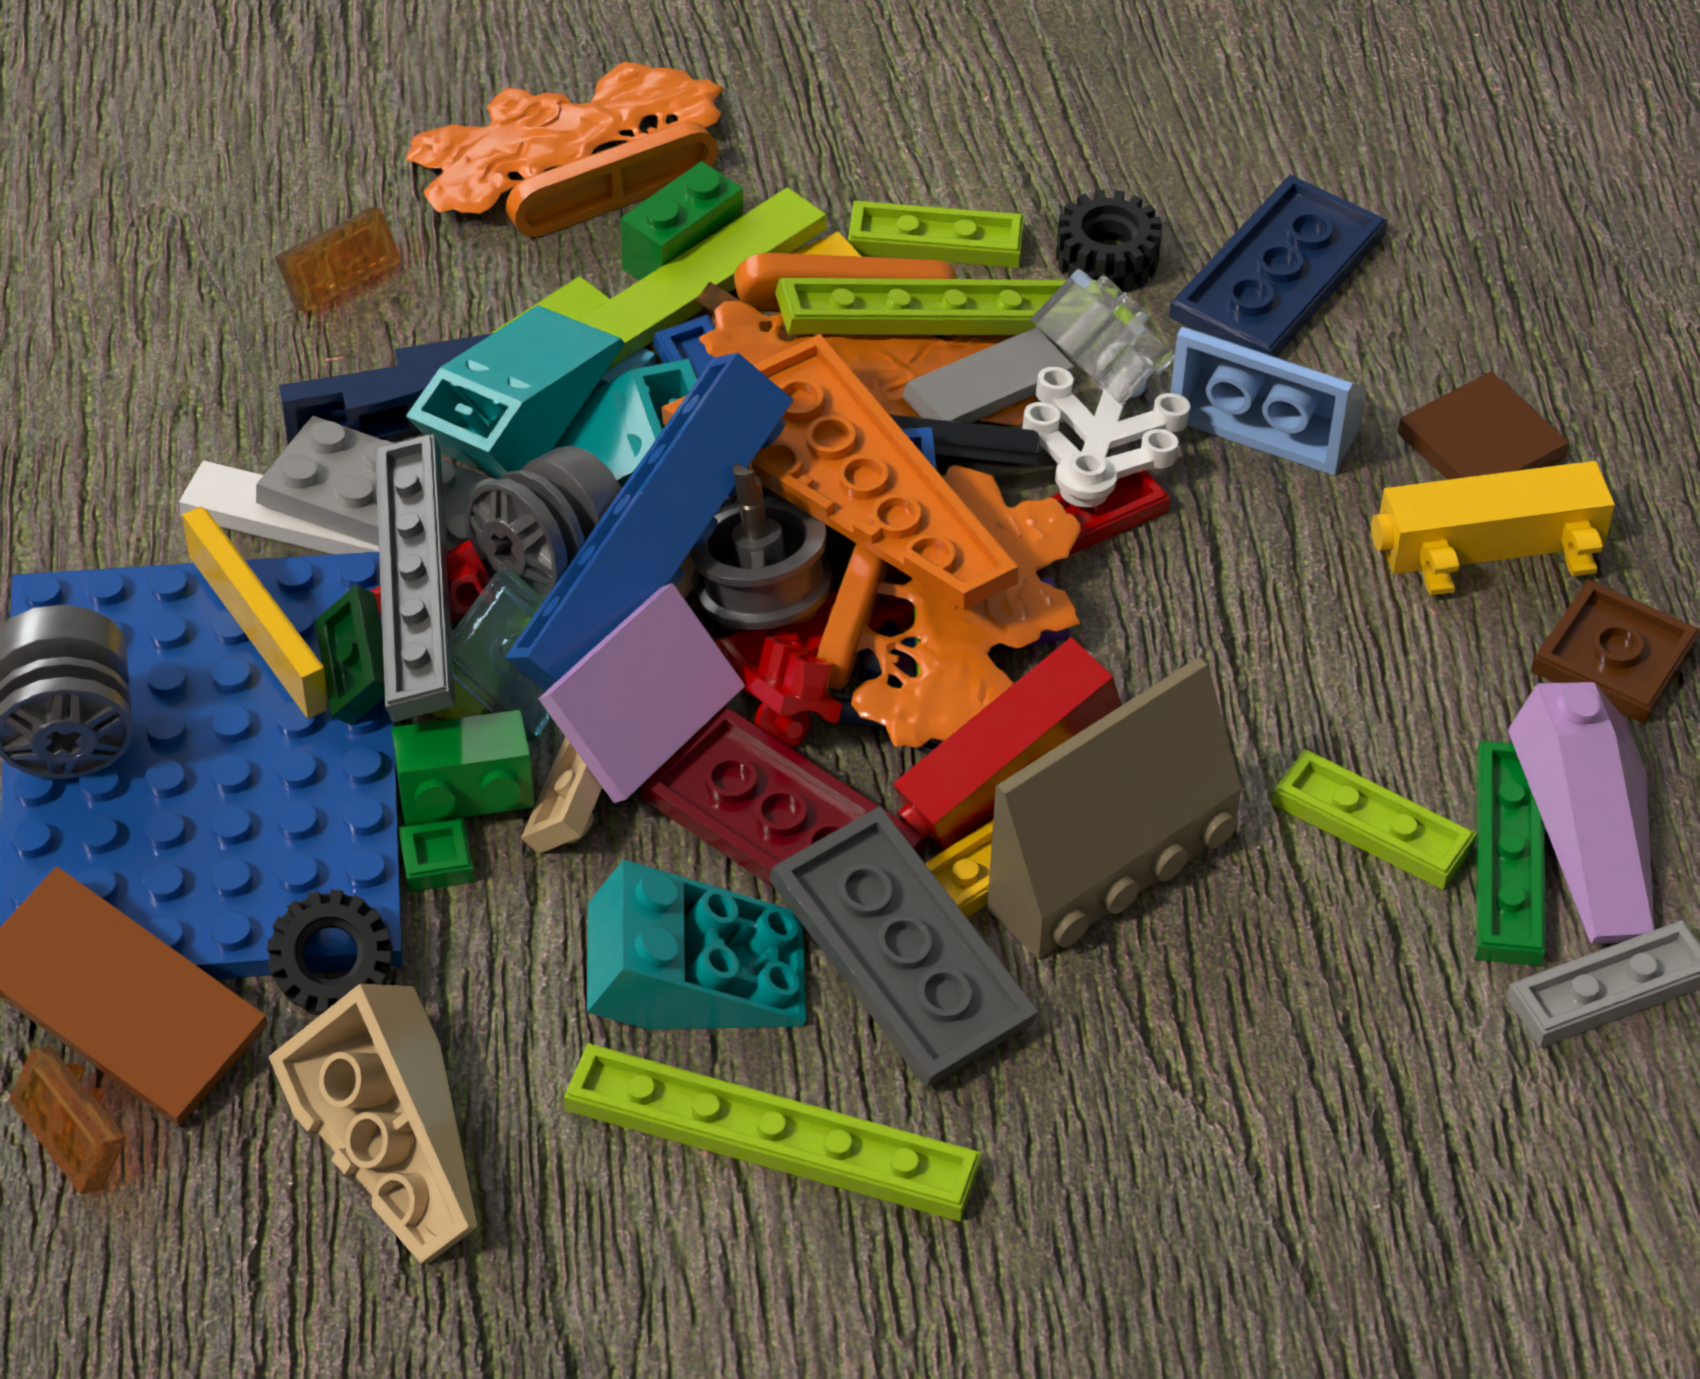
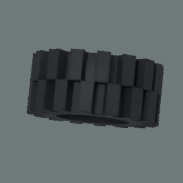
(1112, 220)
(318, 913)

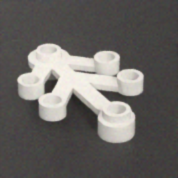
(1090, 475)

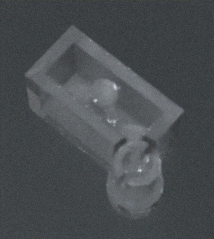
(1103, 334)

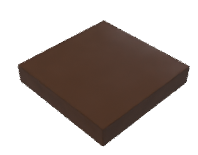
(1482, 431)
(1619, 646)

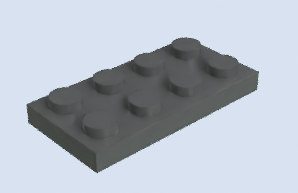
(903, 946)

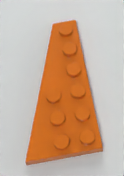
(869, 481)

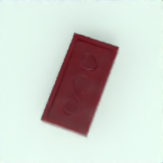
(754, 795)

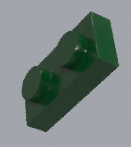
(352, 654)

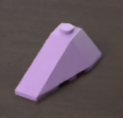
(1591, 803)

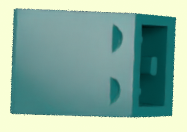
(514, 391)
(626, 415)
(691, 955)

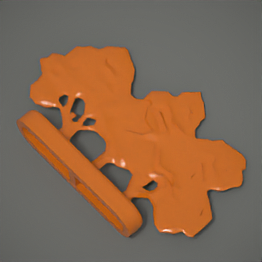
(551, 131)
(878, 361)
(954, 646)

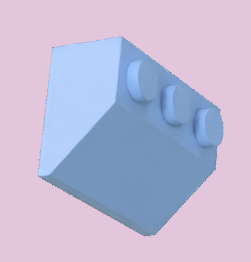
(1266, 401)

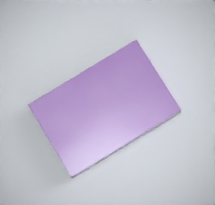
(642, 692)

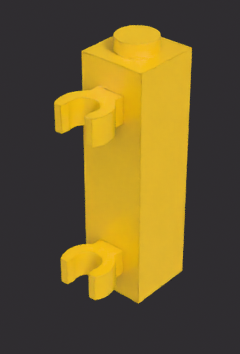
(1494, 519)

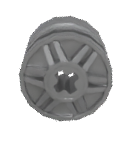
(540, 515)
(63, 692)

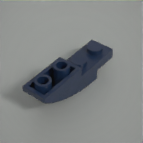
(371, 399)

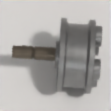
(762, 561)

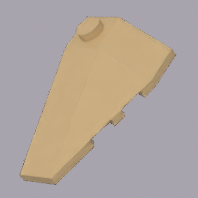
(382, 1101)

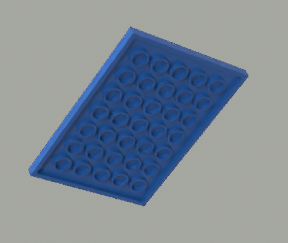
(226, 785)

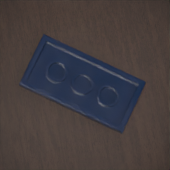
(1279, 267)

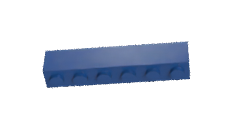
(655, 516)

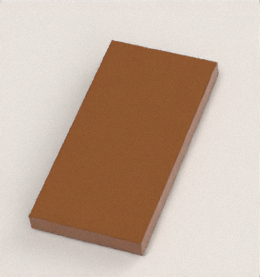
(122, 997)

